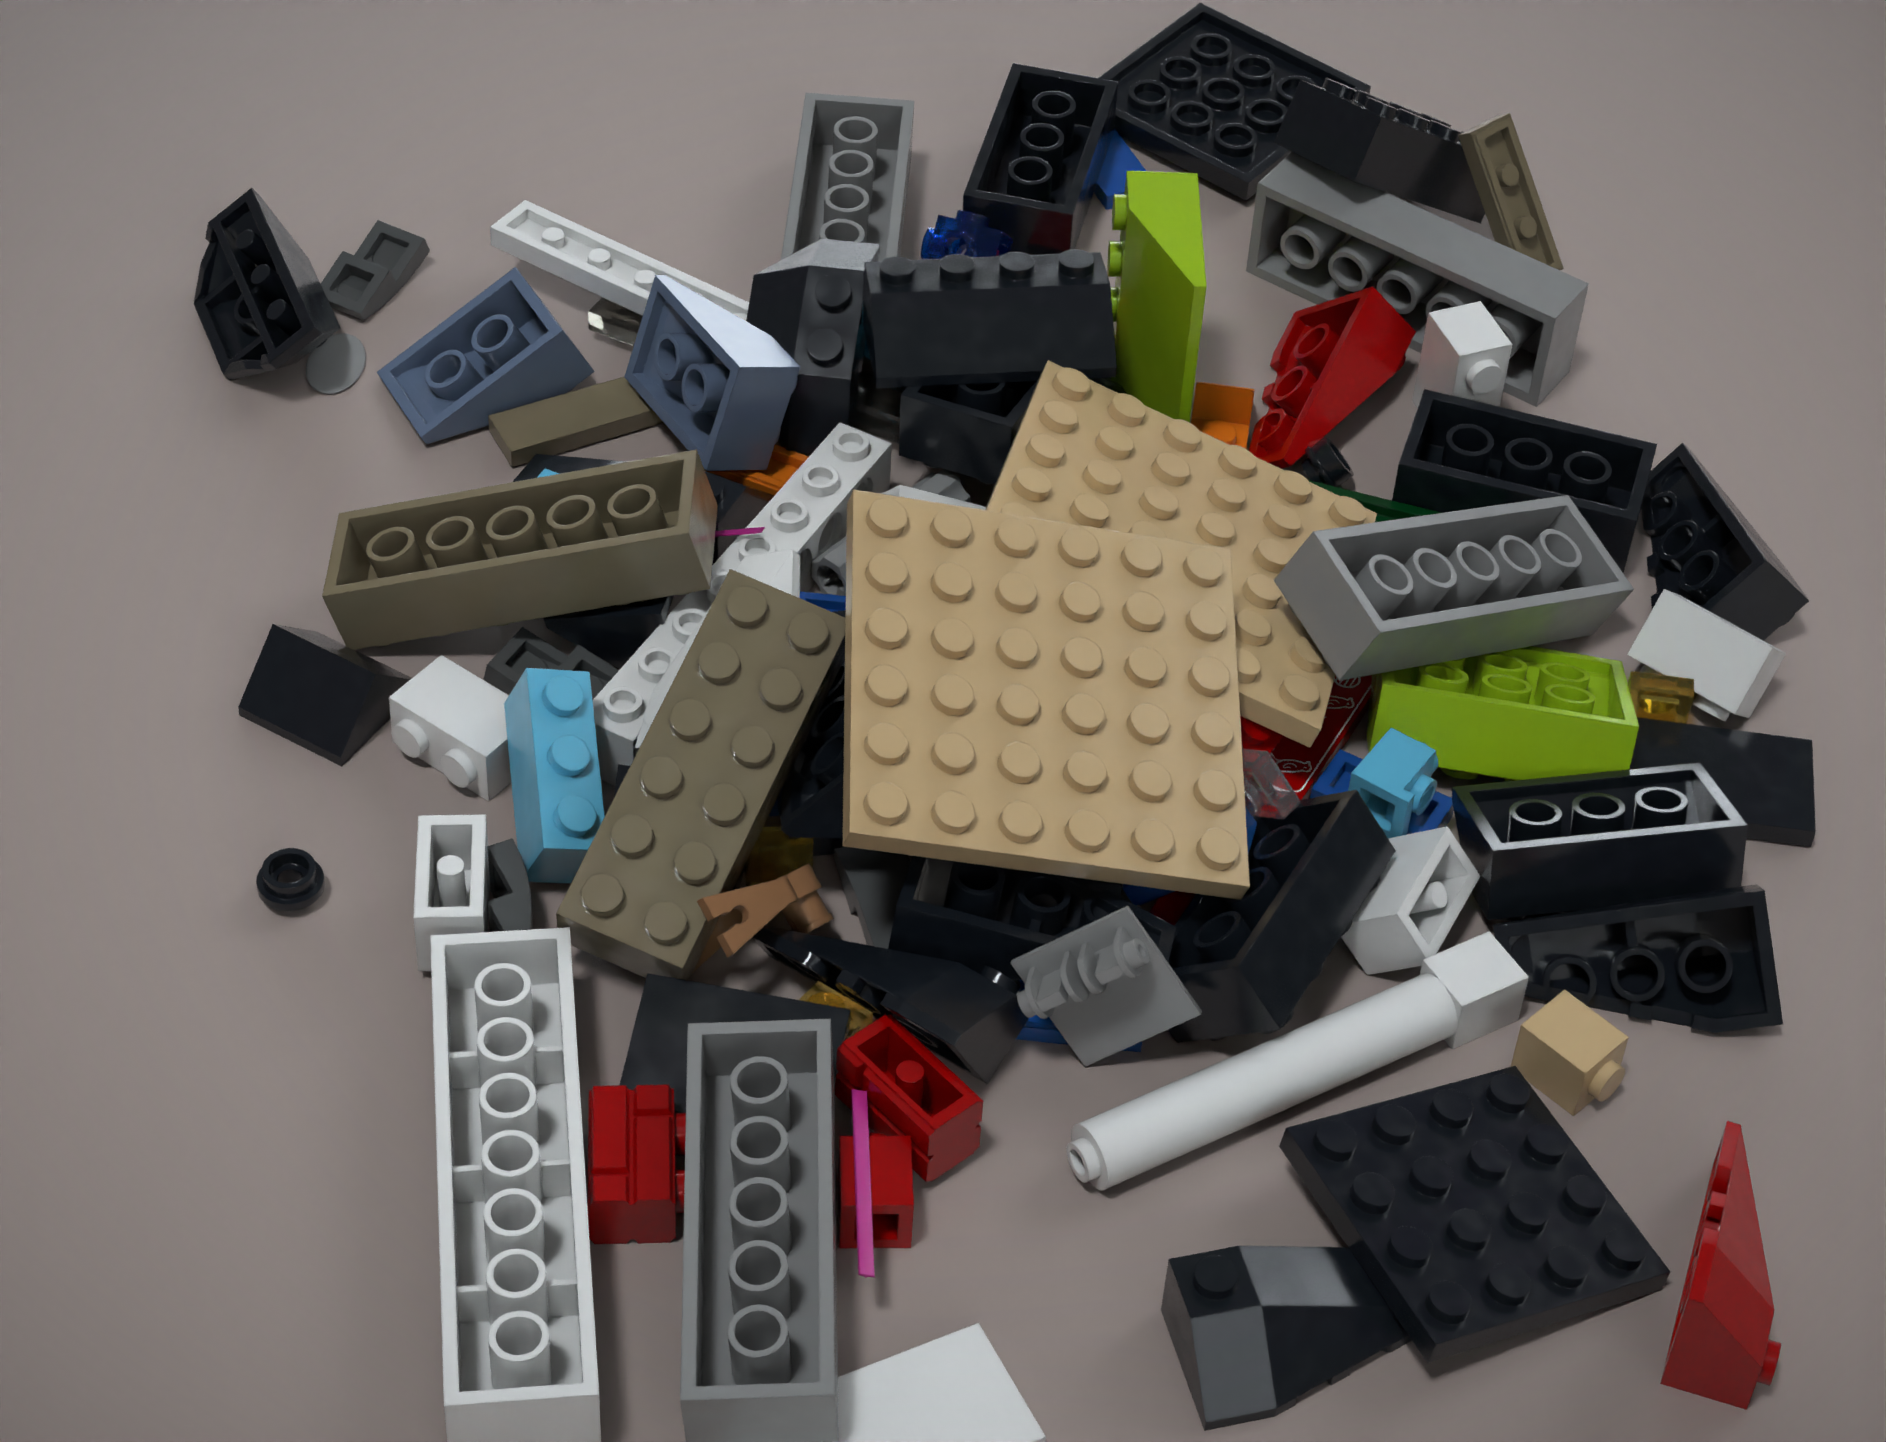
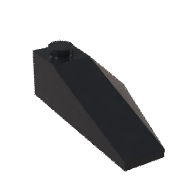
(939, 1001)

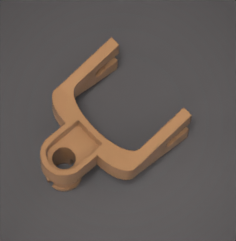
(752, 907)

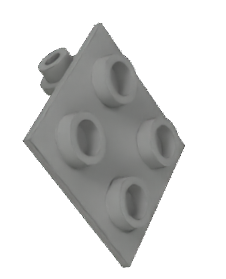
(1104, 987)

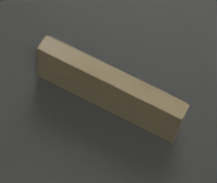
(1508, 189)
(570, 421)

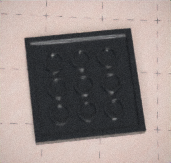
(1214, 97)
(1472, 1212)

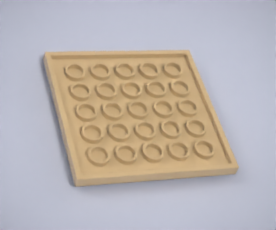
(1130, 469)
(1041, 697)

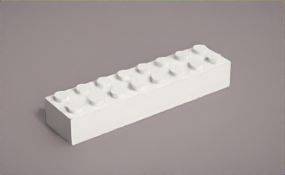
(512, 1191)

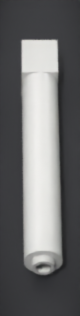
(1453, 999)

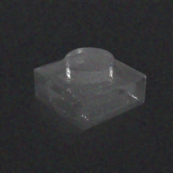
(1266, 787)

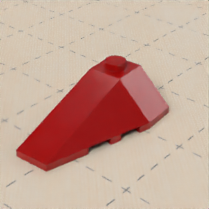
(1326, 369)
(1726, 1298)

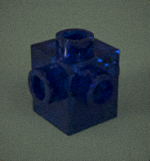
(964, 232)

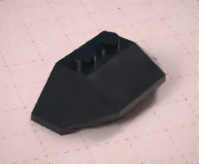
(258, 292)
(816, 316)

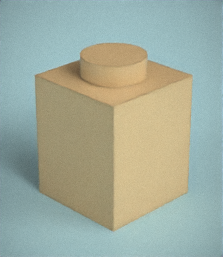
(1570, 1053)

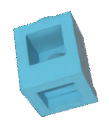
(1396, 780)

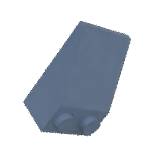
(484, 361)
(711, 377)

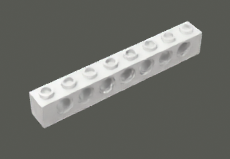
(802, 516)

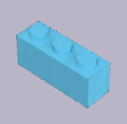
(553, 771)

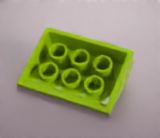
(1158, 288)
(1512, 713)

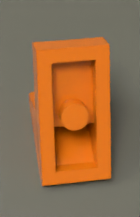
(1223, 412)

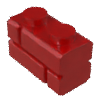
(910, 1095)
(633, 1164)

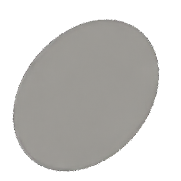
(336, 364)

